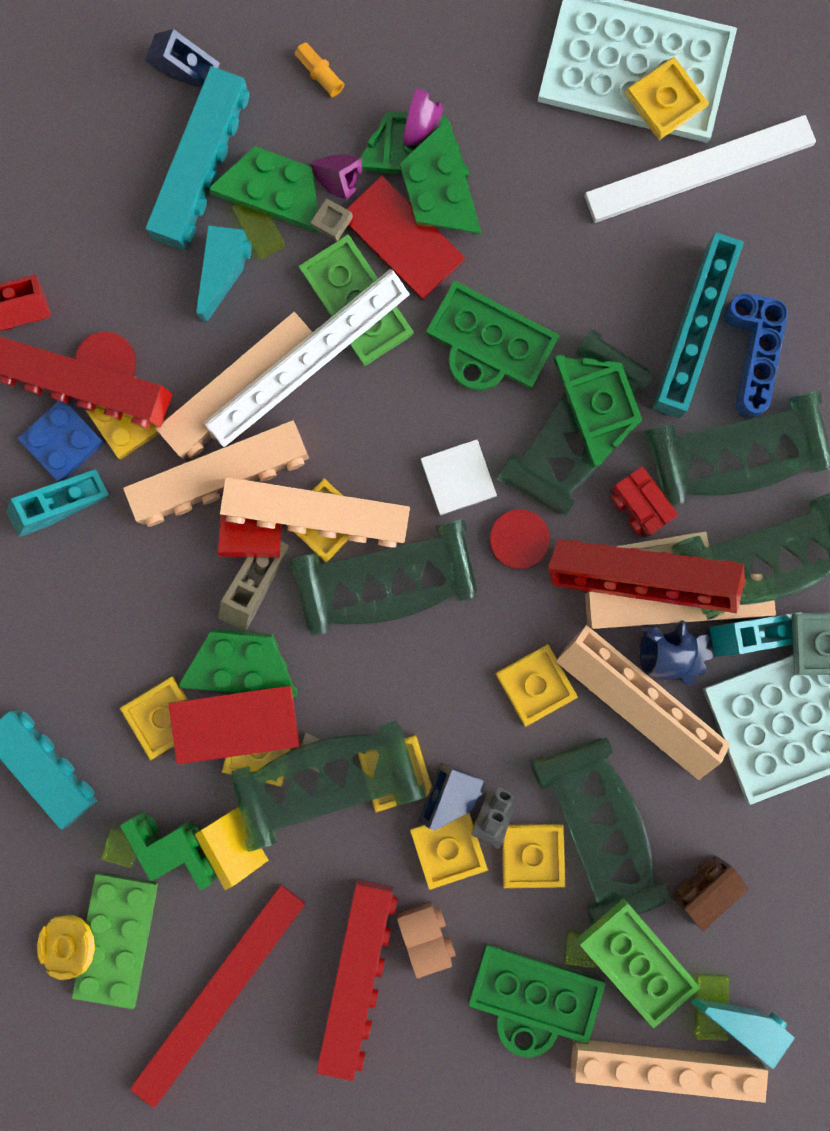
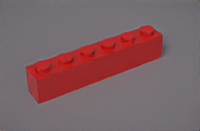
(83, 383)
(648, 575)
(355, 980)

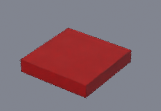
(248, 539)

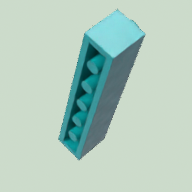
(198, 158)
(697, 325)

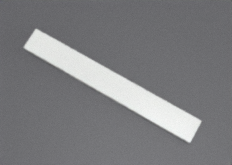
(699, 169)
(306, 358)

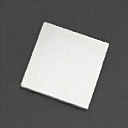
(458, 477)

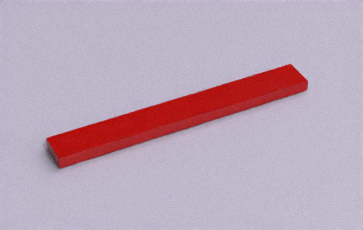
(217, 996)

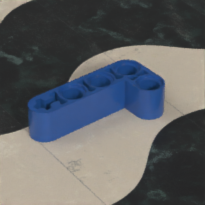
(755, 356)

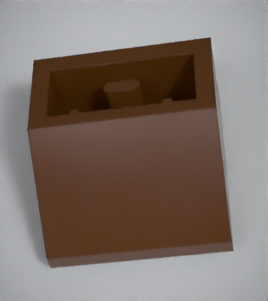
(709, 892)

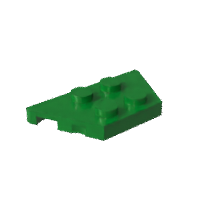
(386, 147)
(439, 185)
(271, 187)
(599, 402)
(238, 663)

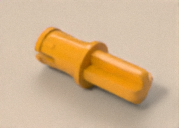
(319, 69)

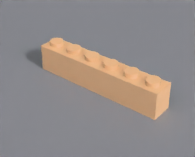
(185, 427)
(205, 477)
(314, 510)
(621, 611)
(643, 703)
(669, 1070)

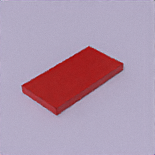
(412, 251)
(234, 724)

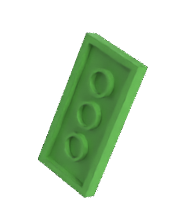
(340, 276)
(120, 924)
(638, 963)

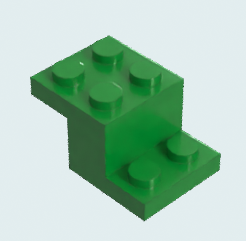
(169, 851)

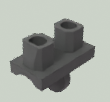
(494, 817)

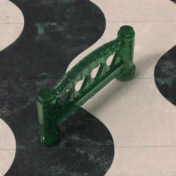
(676, 453)
(533, 472)
(767, 546)
(319, 582)
(567, 774)
(264, 814)

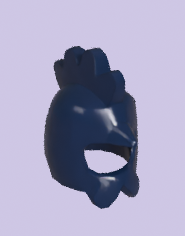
(674, 653)

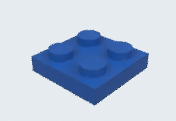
(61, 440)

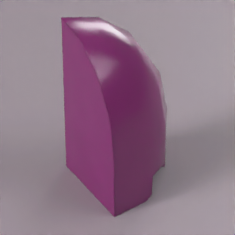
(422, 118)
(338, 173)

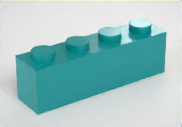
(42, 771)

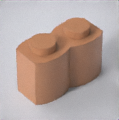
(425, 939)

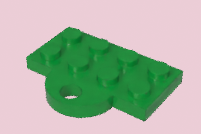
(490, 339)
(535, 999)

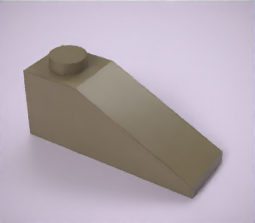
(249, 589)

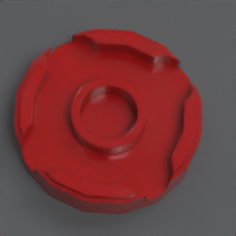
(109, 352)
(519, 539)

